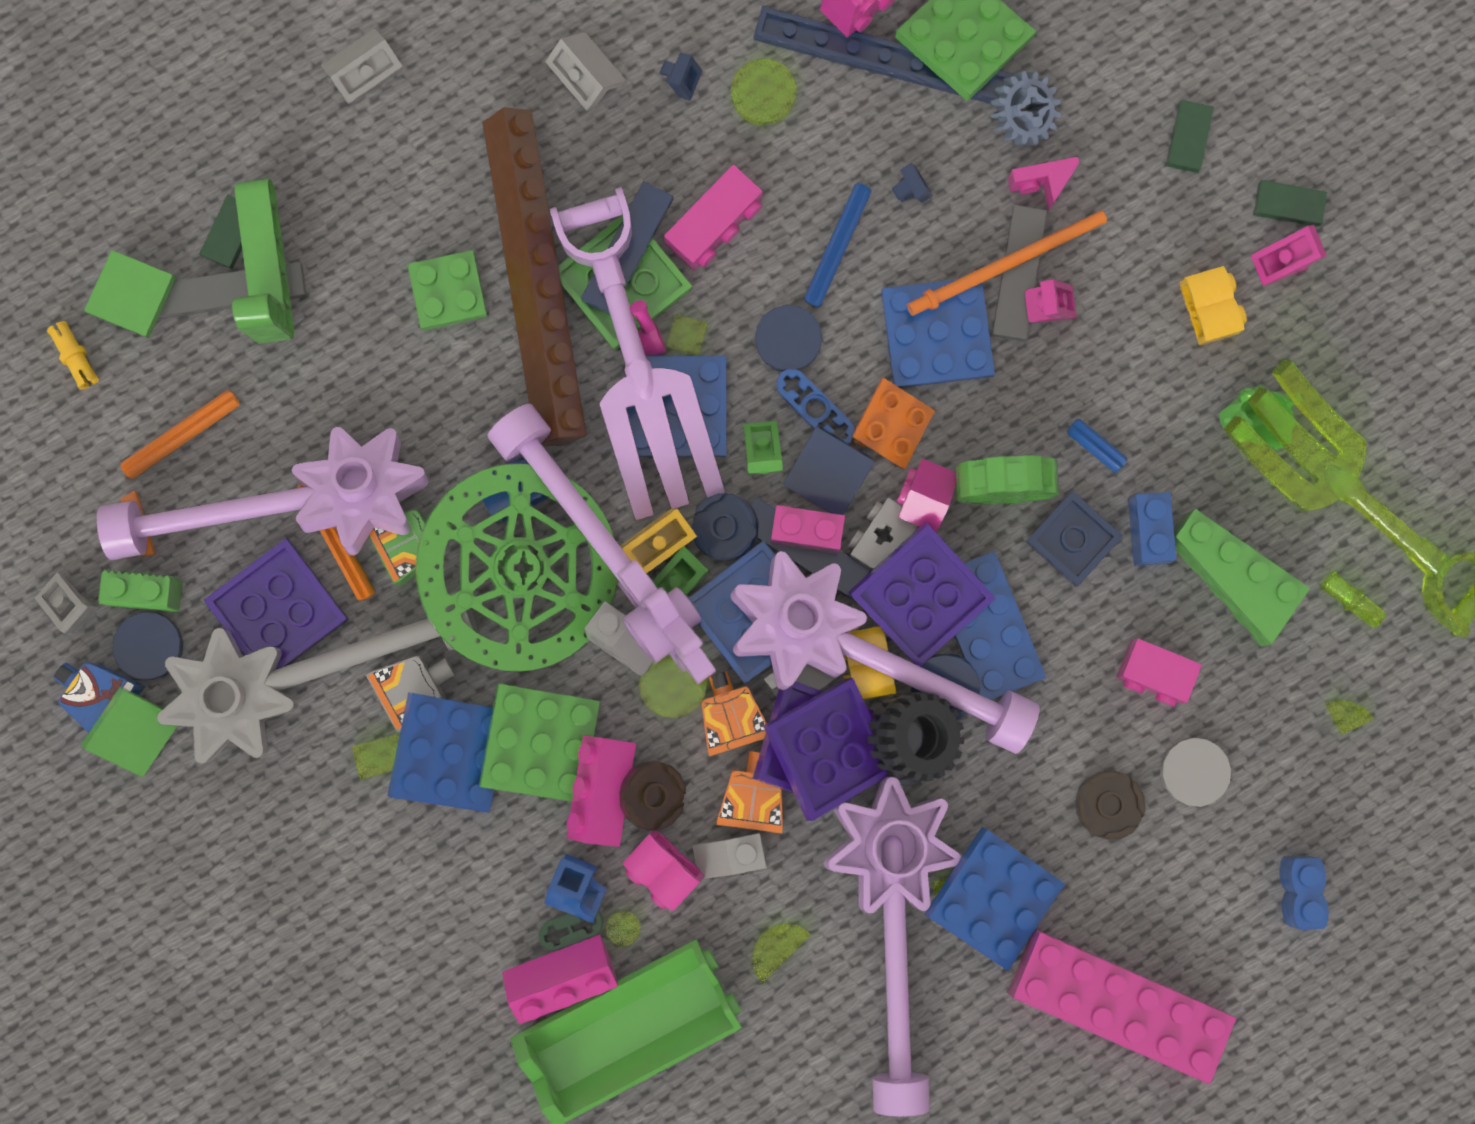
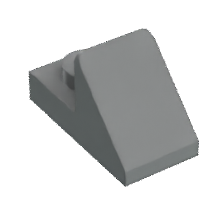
(65, 604)

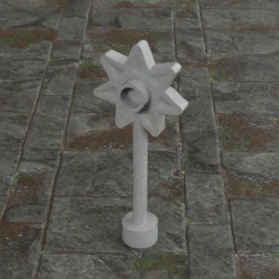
(234, 693)

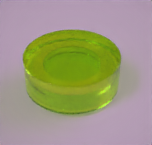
(623, 928)

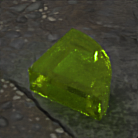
(1348, 715)

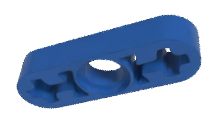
(804, 384)

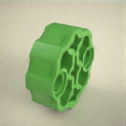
(1007, 480)

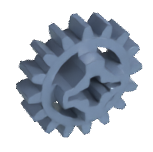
(1020, 92)

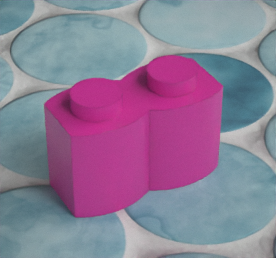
(662, 870)

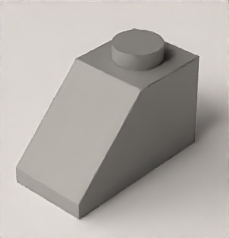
(612, 636)
(730, 855)

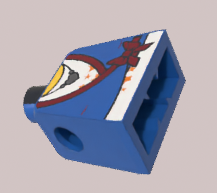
(91, 690)

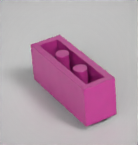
(714, 218)
(596, 799)
(559, 979)

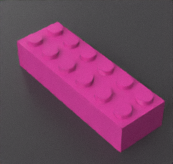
(1121, 1006)

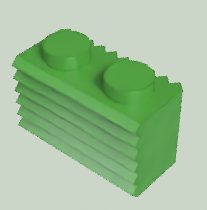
(140, 591)

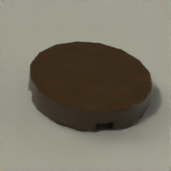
(652, 795)
(1100, 802)

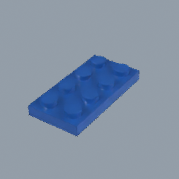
(997, 637)

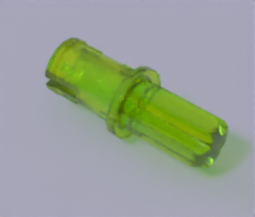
(1353, 599)

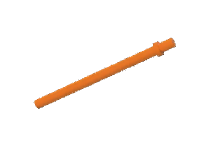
(932, 298)

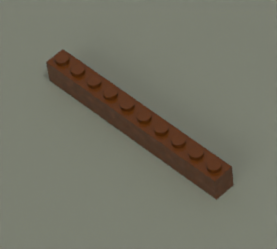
(534, 274)

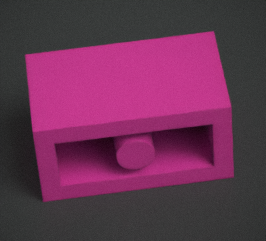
(927, 494)
(807, 529)
(1158, 672)

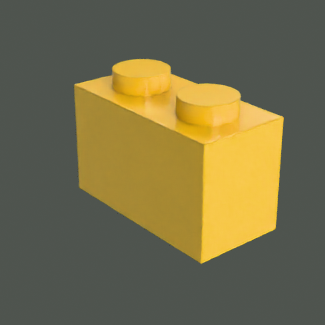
(659, 540)

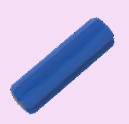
(1097, 445)

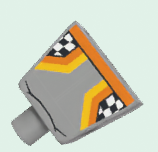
(411, 676)

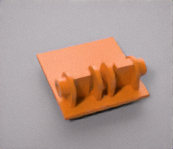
(892, 423)

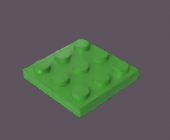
(965, 40)
(655, 282)
(536, 741)

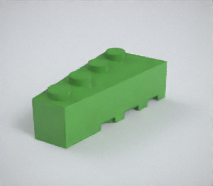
(1243, 579)

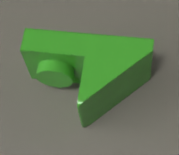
(762, 447)
(681, 572)

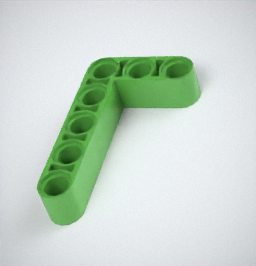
(267, 309)

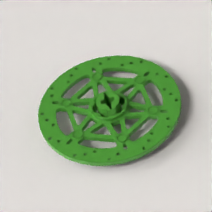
(501, 570)

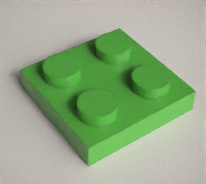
(447, 290)

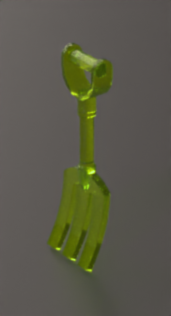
(1338, 479)

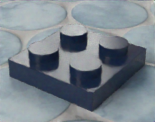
(1074, 539)

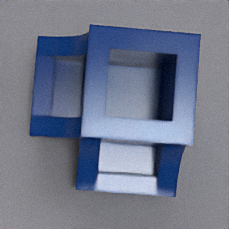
(575, 889)

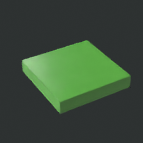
(130, 294)
(129, 732)

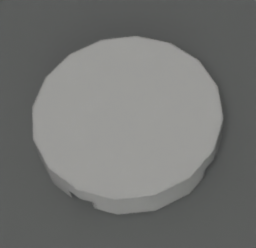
(1195, 772)

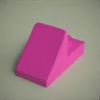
(1051, 175)
(1289, 255)
(1050, 302)

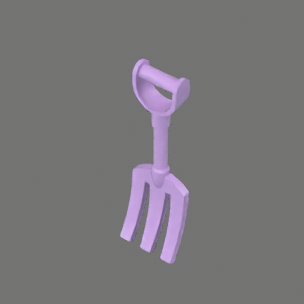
(642, 385)

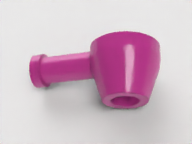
(649, 332)

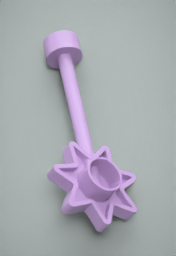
(348, 491)
(660, 620)
(804, 625)
(892, 854)

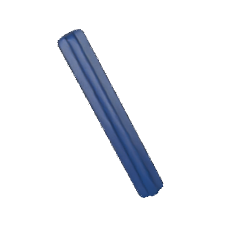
(837, 245)

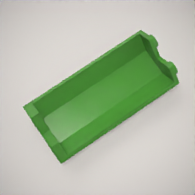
(626, 1033)

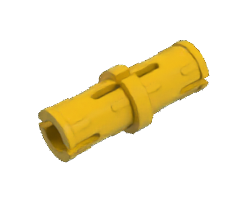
(73, 355)

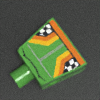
(400, 551)

